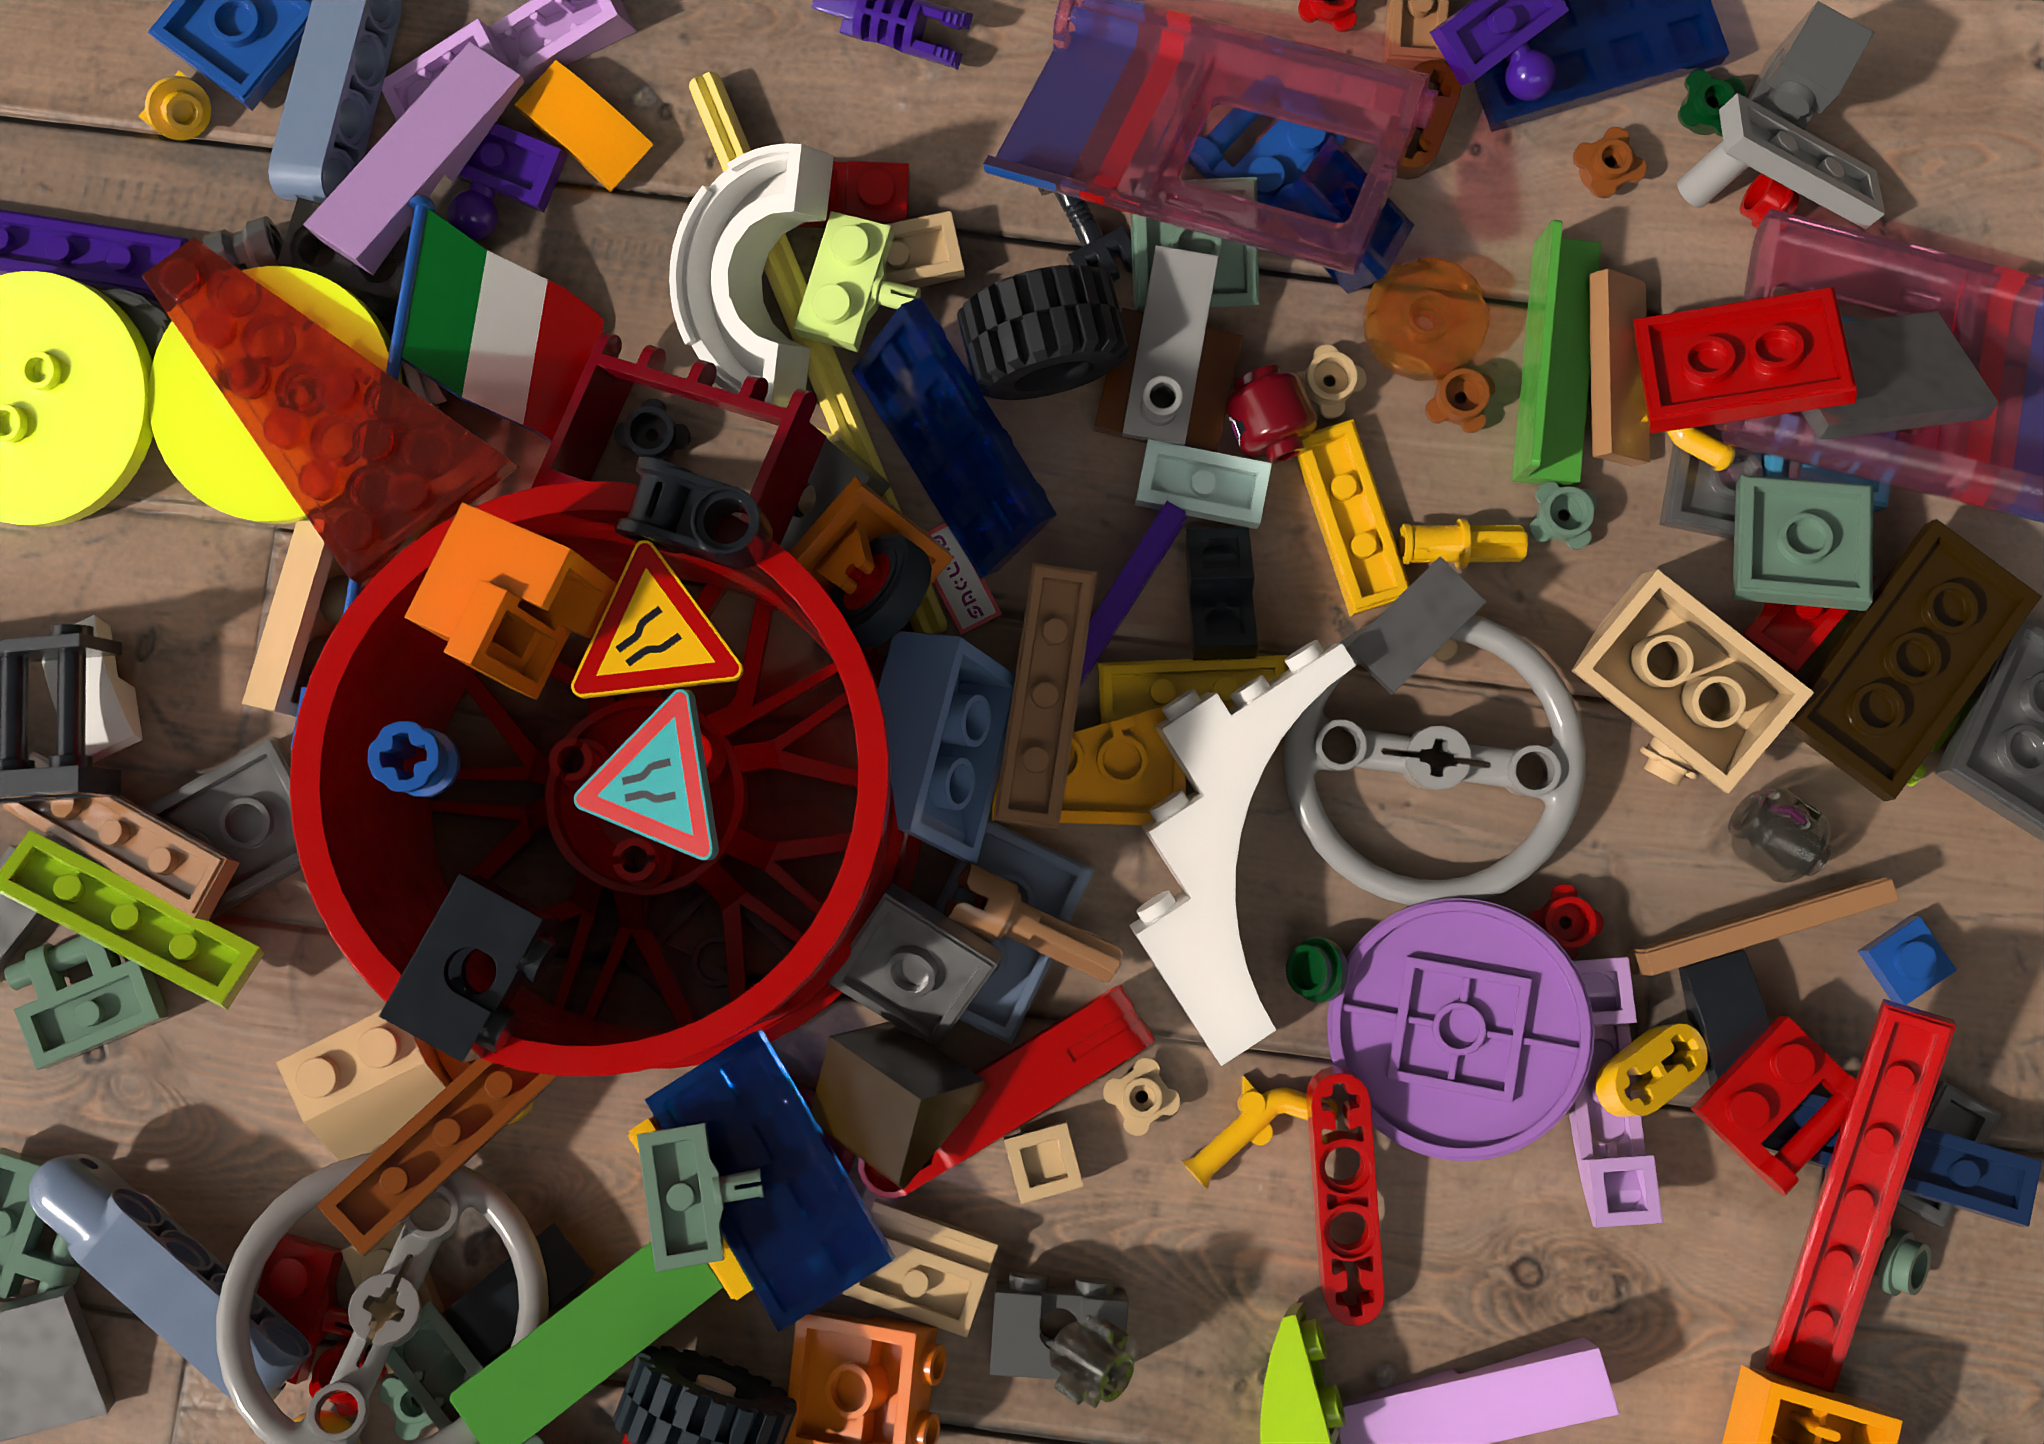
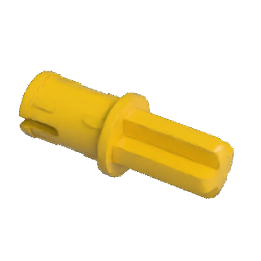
(1462, 543)

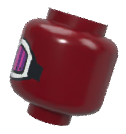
(1271, 413)

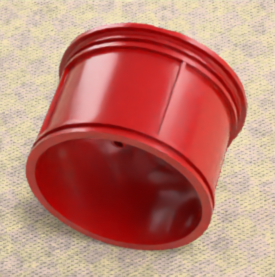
(375, 852)

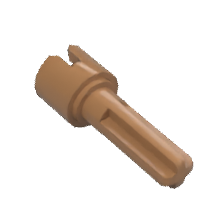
(1002, 913)

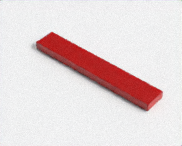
(1859, 1194)

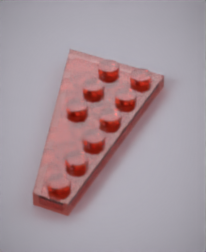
(340, 432)

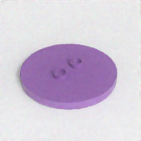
(1463, 1028)

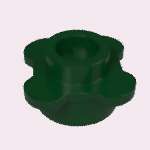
(1694, 110)

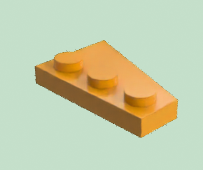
(1118, 772)

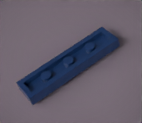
(1944, 1169)

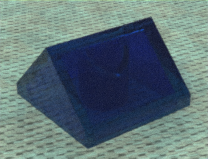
(1328, 190)

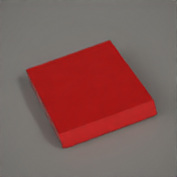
(1744, 360)

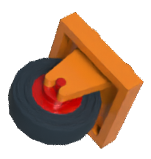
(871, 562)

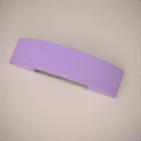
(1610, 1149)

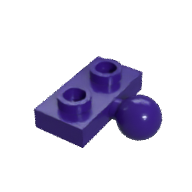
(1499, 29)
(506, 166)

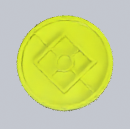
(68, 399)
(200, 430)

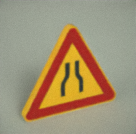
(653, 636)

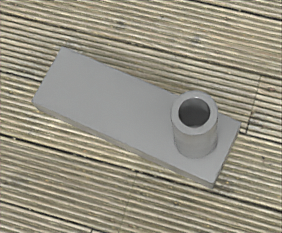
(1787, 155)
(1170, 345)

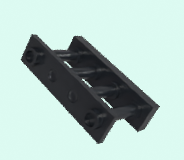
(71, 770)

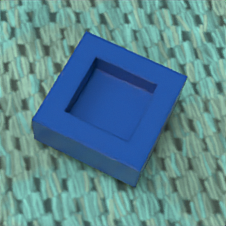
(1907, 960)

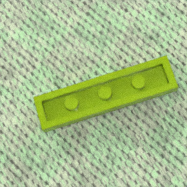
(128, 919)

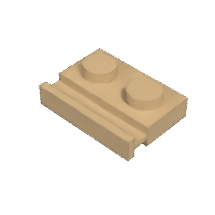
(935, 1269)

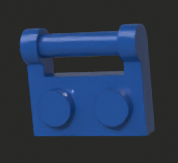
(1270, 159)

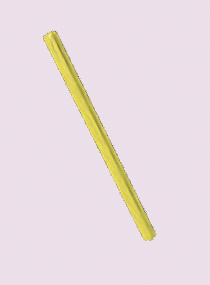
(789, 289)

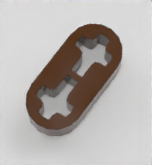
(1432, 138)

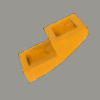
(583, 125)

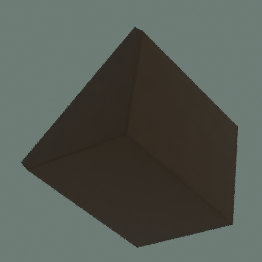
(892, 1098)

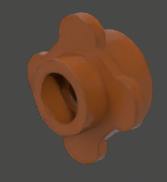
(1600, 178)
(1469, 415)

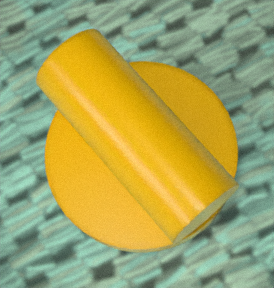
(177, 108)

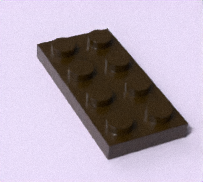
(1911, 659)

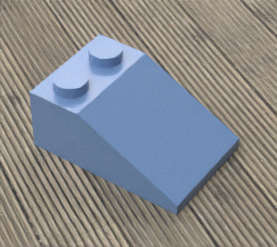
(945, 737)

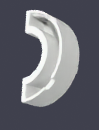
(722, 260)

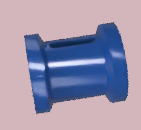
(398, 743)

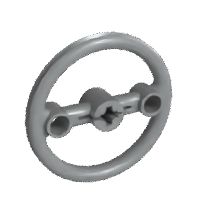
(1559, 789)
(234, 1349)

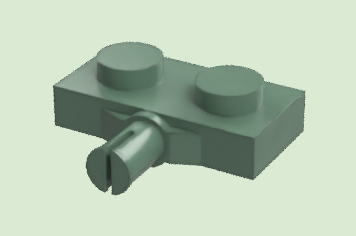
(687, 1195)

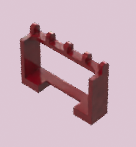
(606, 386)

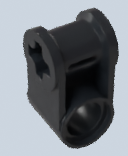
(682, 513)

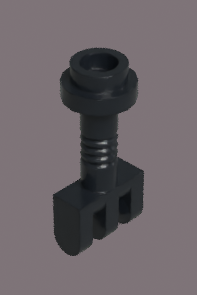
(1095, 245)

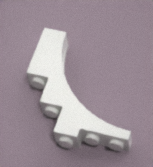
(1198, 836)

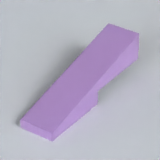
(523, 41)
(426, 143)
(1487, 1404)

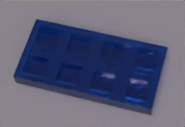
(1609, 51)
(952, 439)
(811, 1226)

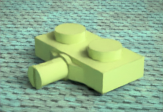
(849, 282)

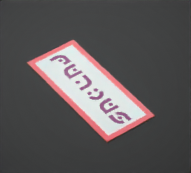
(961, 588)

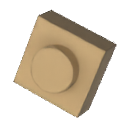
(1043, 1162)

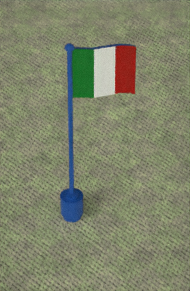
(486, 331)

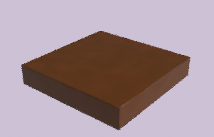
(1211, 391)

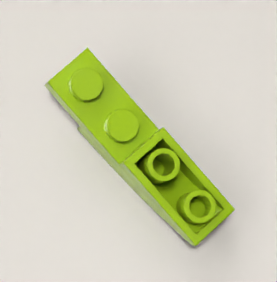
(1295, 1394)

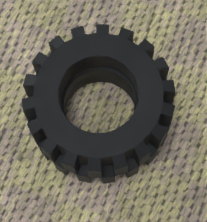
(1043, 332)

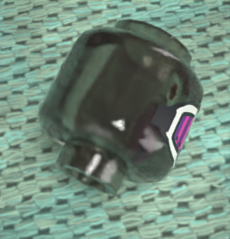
(1780, 835)

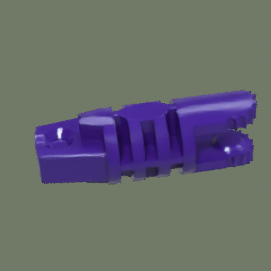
(898, 24)

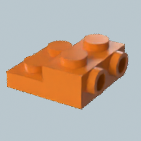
(864, 1380)

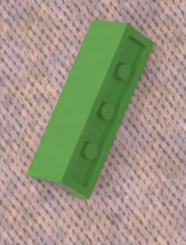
(1555, 361)
(579, 1347)

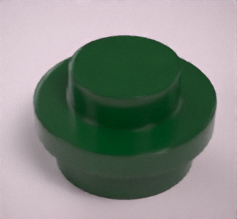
(1317, 970)

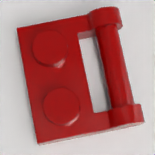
(1764, 1090)

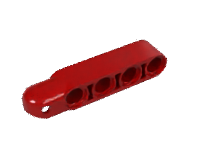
(1033, 1080)

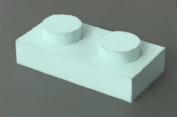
(1203, 483)

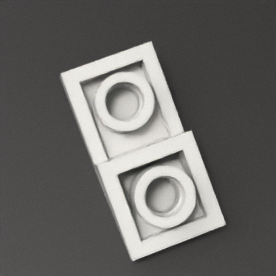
(110, 701)

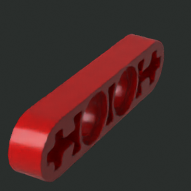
(1339, 1196)

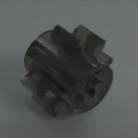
(1091, 1361)

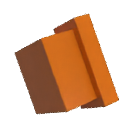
(508, 599)

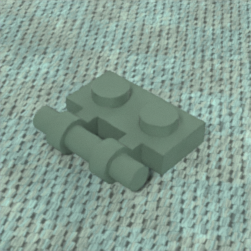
(85, 1014)
(21, 1231)

